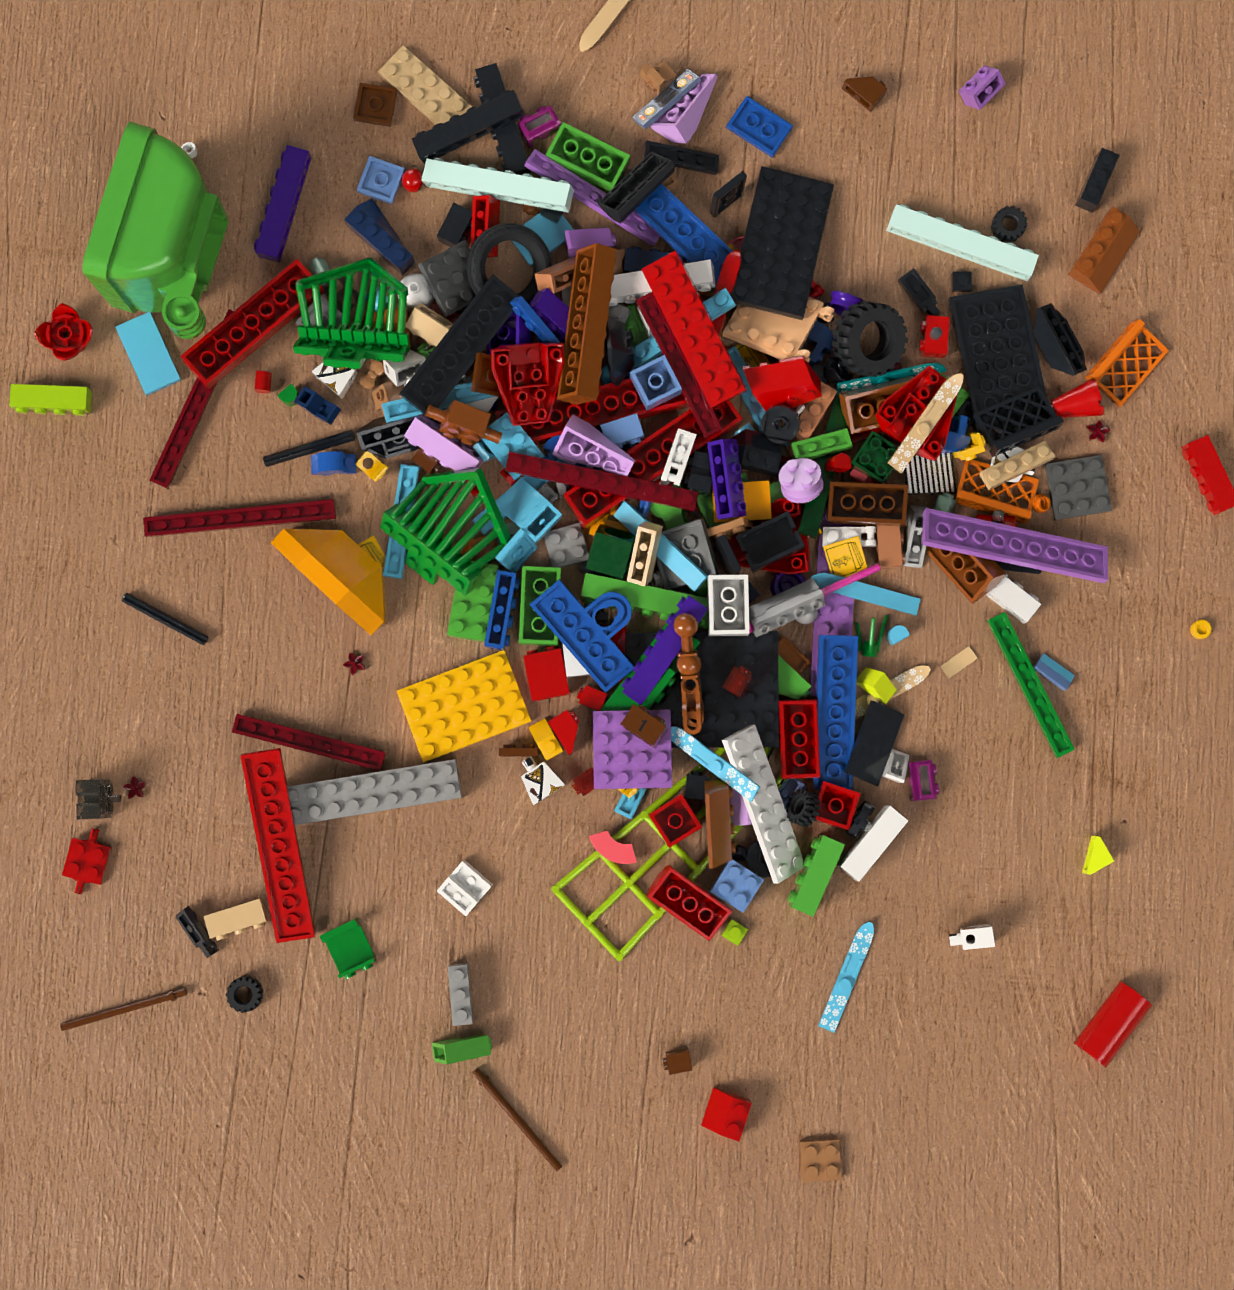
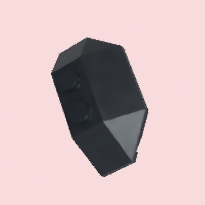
(1058, 341)
(619, 350)
(386, 438)
(760, 454)

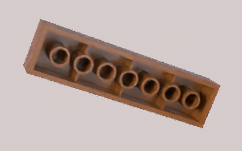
(587, 324)

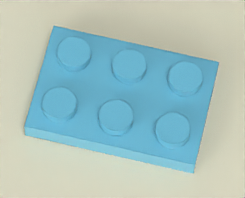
(513, 440)

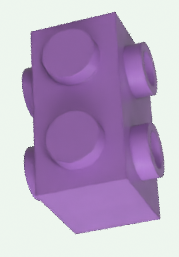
(982, 87)

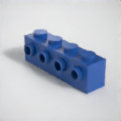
(500, 612)

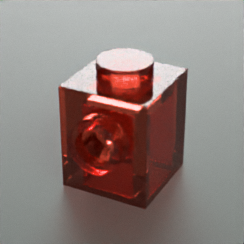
(585, 782)

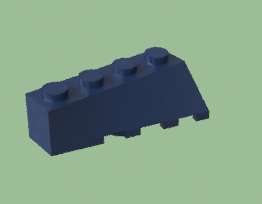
(374, 229)

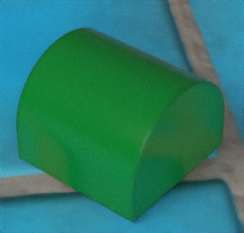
(289, 395)

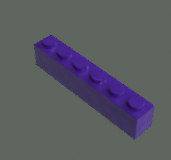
(283, 203)
(660, 654)

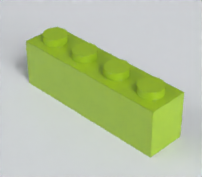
(50, 399)

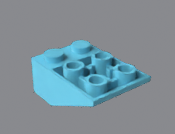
(529, 510)

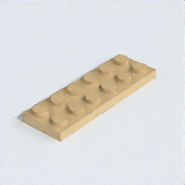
(422, 87)

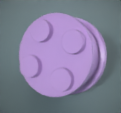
(801, 480)

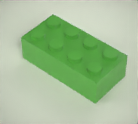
(588, 157)
(471, 612)
(532, 628)
(816, 874)

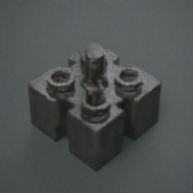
(95, 799)

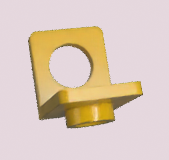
(378, 469)

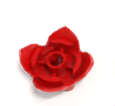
(51, 333)

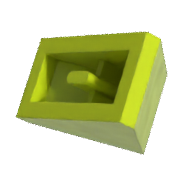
(876, 684)
(1097, 856)

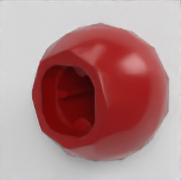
(412, 180)

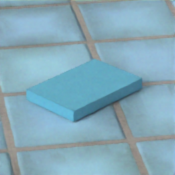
(550, 233)

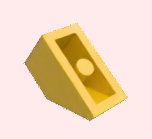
(545, 739)

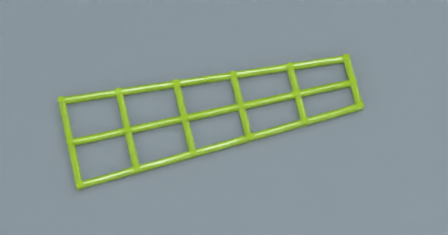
(629, 882)

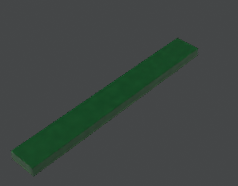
(814, 509)

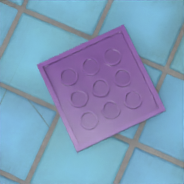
(626, 760)

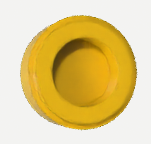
(1201, 629)

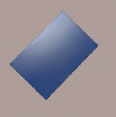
(759, 126)

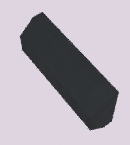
(636, 186)

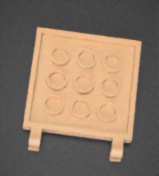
(775, 333)

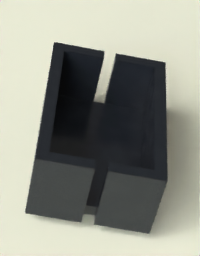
(770, 542)

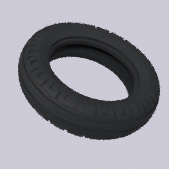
(497, 234)

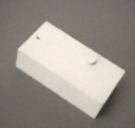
(872, 842)

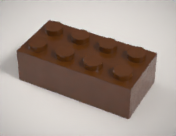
(868, 504)

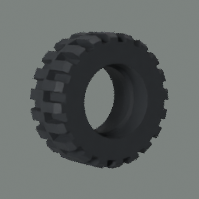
(890, 343)

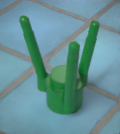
(871, 647)

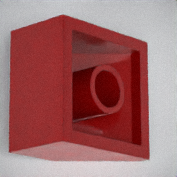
(566, 729)
(836, 805)
(726, 1114)

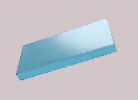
(148, 353)

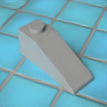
(913, 545)

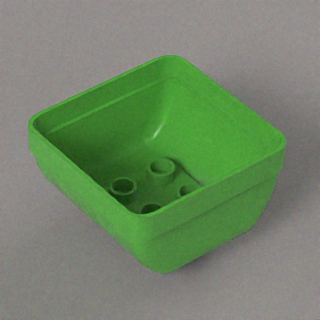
(156, 232)

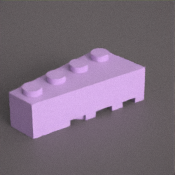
(450, 451)

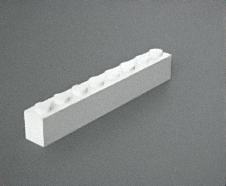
(633, 285)

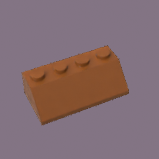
(1105, 250)
(862, 404)
(970, 573)
(718, 822)

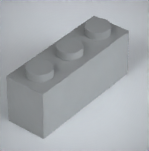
(460, 994)

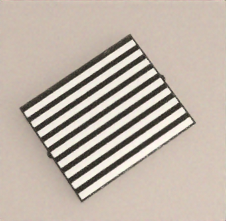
(931, 476)

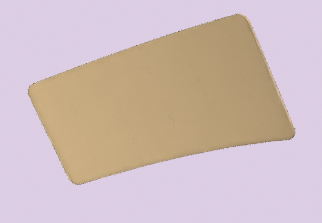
(958, 662)

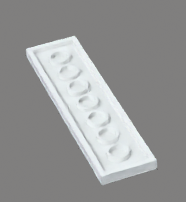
(767, 808)

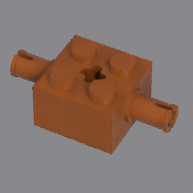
(464, 423)

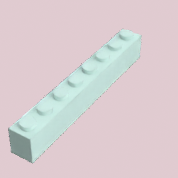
(500, 185)
(962, 242)

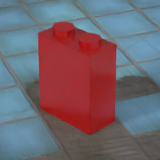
(546, 674)

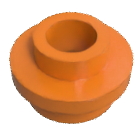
(1041, 503)

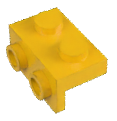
(974, 447)

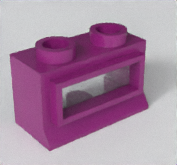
(538, 124)
(922, 780)

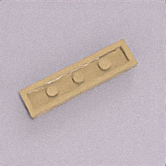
(1017, 465)

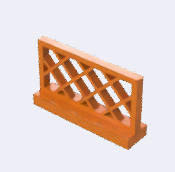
(1119, 348)
(989, 505)

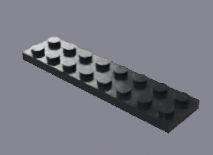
(459, 346)

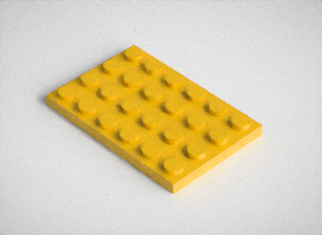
(463, 706)

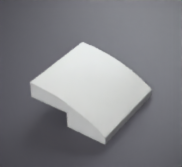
(464, 887)

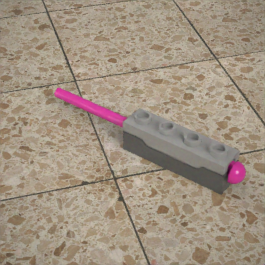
(796, 602)

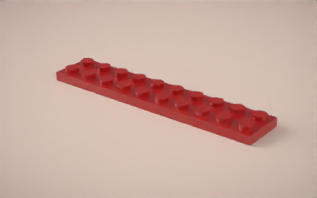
(278, 845)

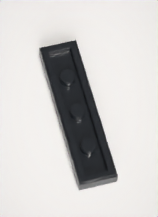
(684, 157)

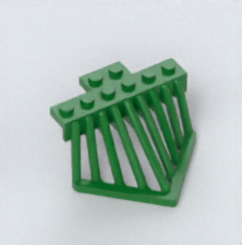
(353, 346)
(426, 549)

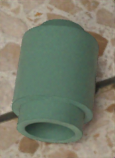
(318, 266)
(945, 503)

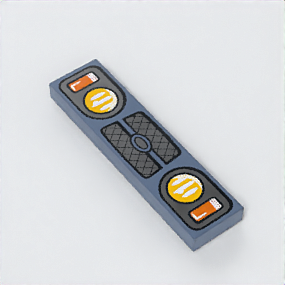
(666, 99)

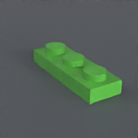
(822, 445)

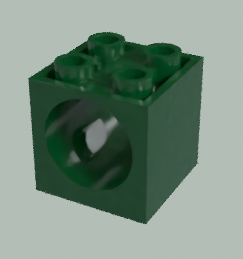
(874, 458)
(611, 551)

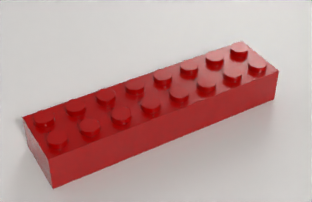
(248, 327)
(694, 329)

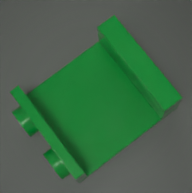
(349, 948)

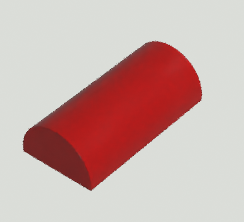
(799, 739)
(688, 902)
(1113, 1024)

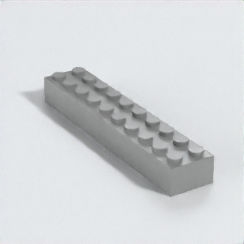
(375, 792)

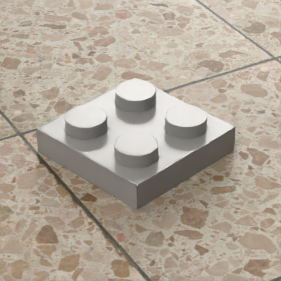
(566, 546)

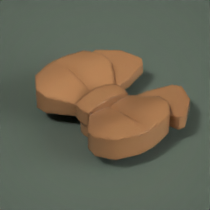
(375, 370)

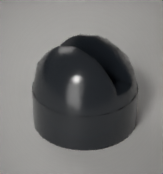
(740, 853)

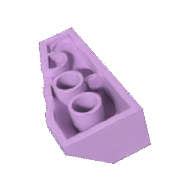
(684, 116)

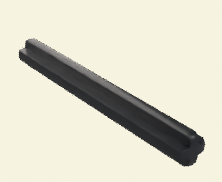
(309, 448)
(165, 619)

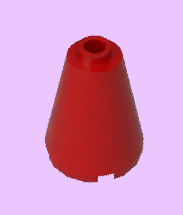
(1079, 401)

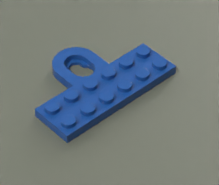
(583, 635)

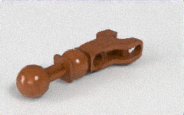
(689, 666)

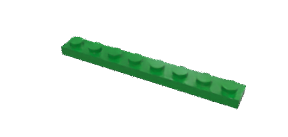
(1030, 685)

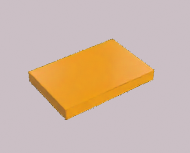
(756, 499)

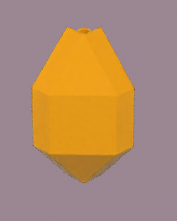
(339, 571)

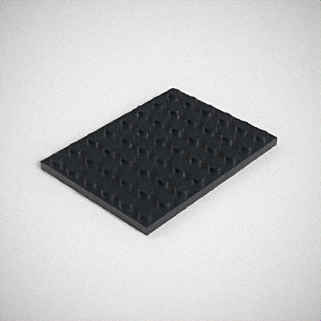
(722, 709)

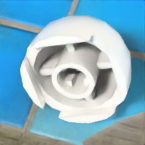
(418, 291)

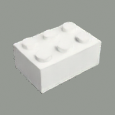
(728, 605)

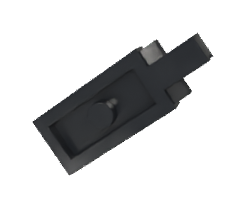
(919, 292)
(196, 932)

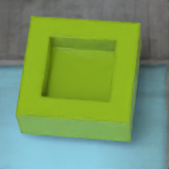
(734, 932)

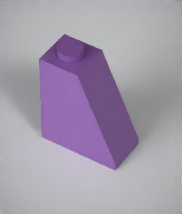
(584, 237)

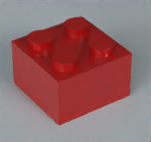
(675, 820)

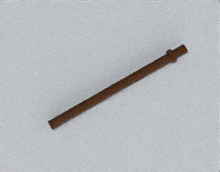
(171, 995)
(483, 1080)

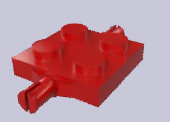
(86, 861)

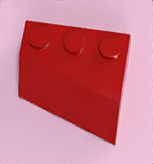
(785, 383)

